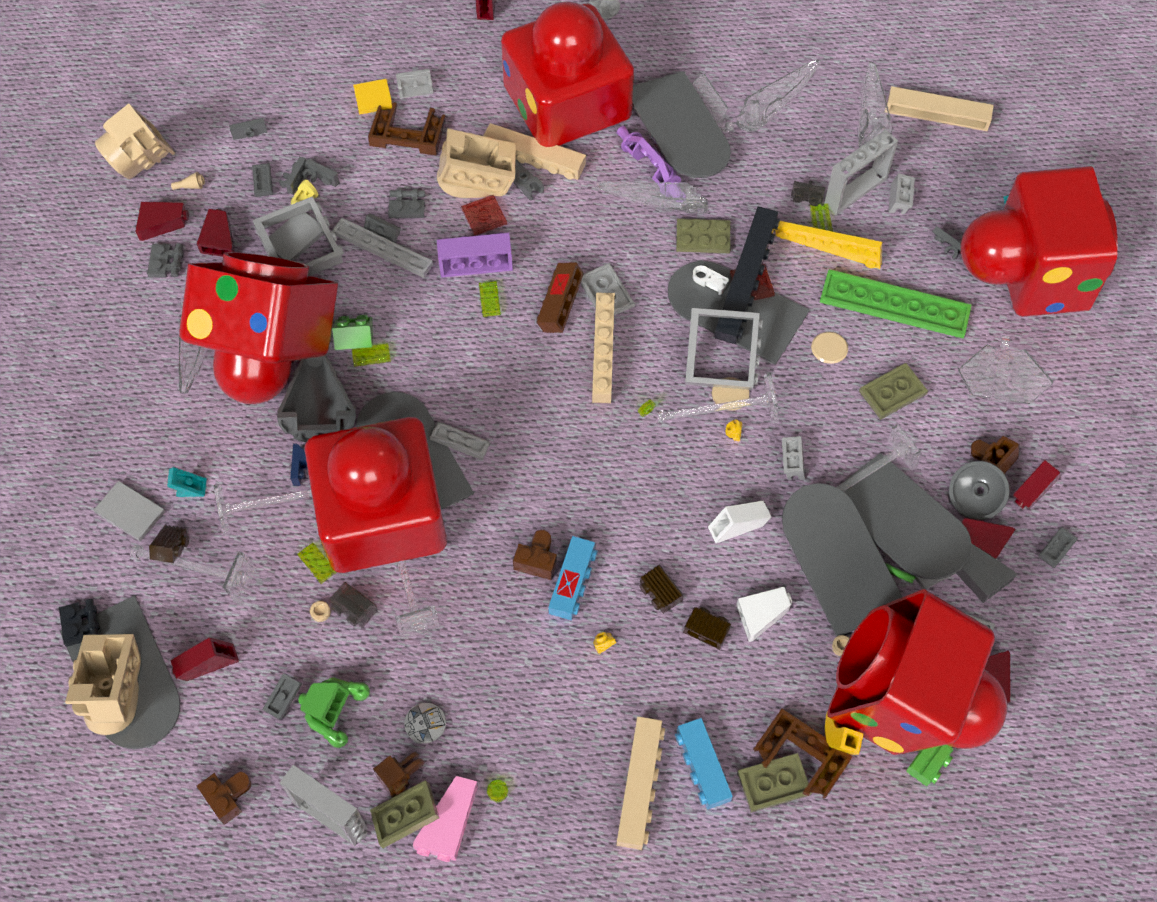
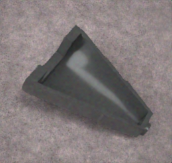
(315, 401)

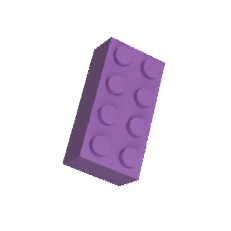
(474, 254)

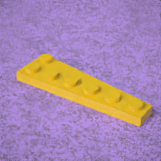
(847, 246)

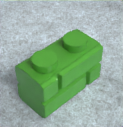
(928, 763)

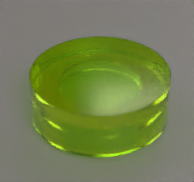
(646, 408)
(497, 791)

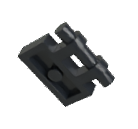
(72, 622)

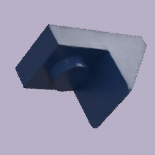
(298, 465)

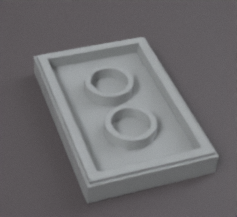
(295, 236)
(607, 281)
(129, 511)

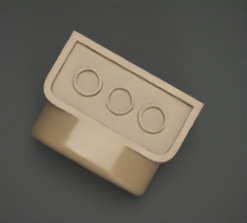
(131, 142)
(475, 165)
(105, 682)

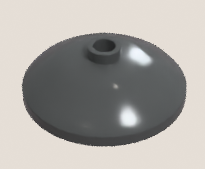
(966, 497)

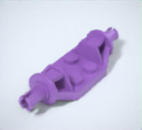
(639, 148)

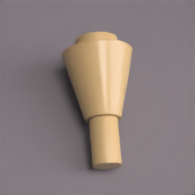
(193, 181)

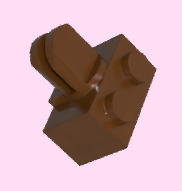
(1001, 454)
(536, 558)
(395, 775)
(223, 796)

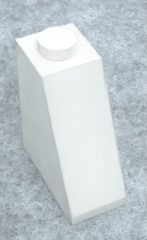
(739, 520)
(763, 610)

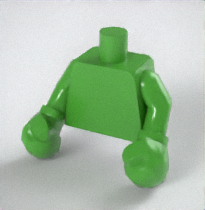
(324, 703)

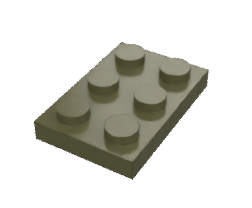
(703, 236)
(893, 391)
(777, 784)
(404, 814)

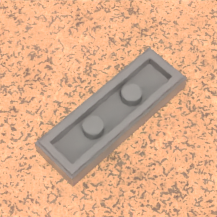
(460, 440)

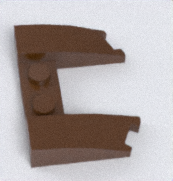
(384, 133)
(789, 727)

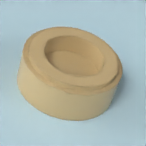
(320, 611)
(839, 644)

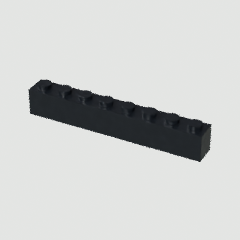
(747, 273)

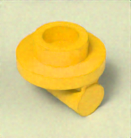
(733, 430)
(603, 641)

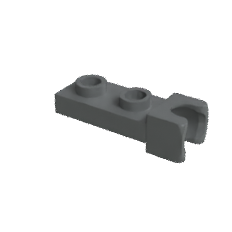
(526, 181)

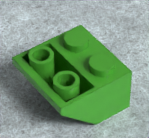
(353, 332)

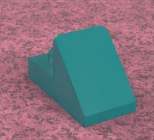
(186, 483)

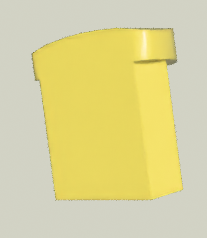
(304, 191)

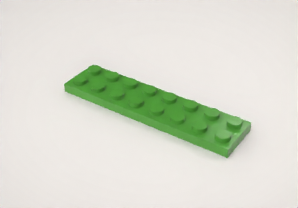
(896, 303)

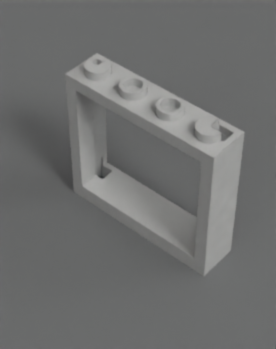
(879, 149)
(291, 211)
(754, 359)
(324, 805)

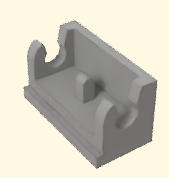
(414, 83)
(901, 193)
(793, 457)

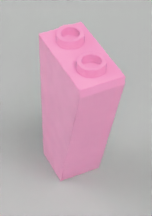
(446, 833)

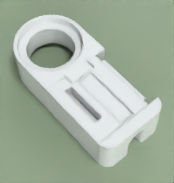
(712, 279)

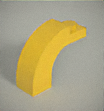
(842, 737)

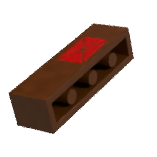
(560, 297)

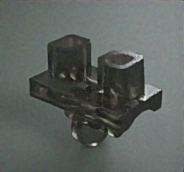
(807, 192)

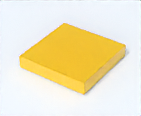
(371, 95)

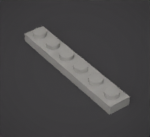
(383, 247)

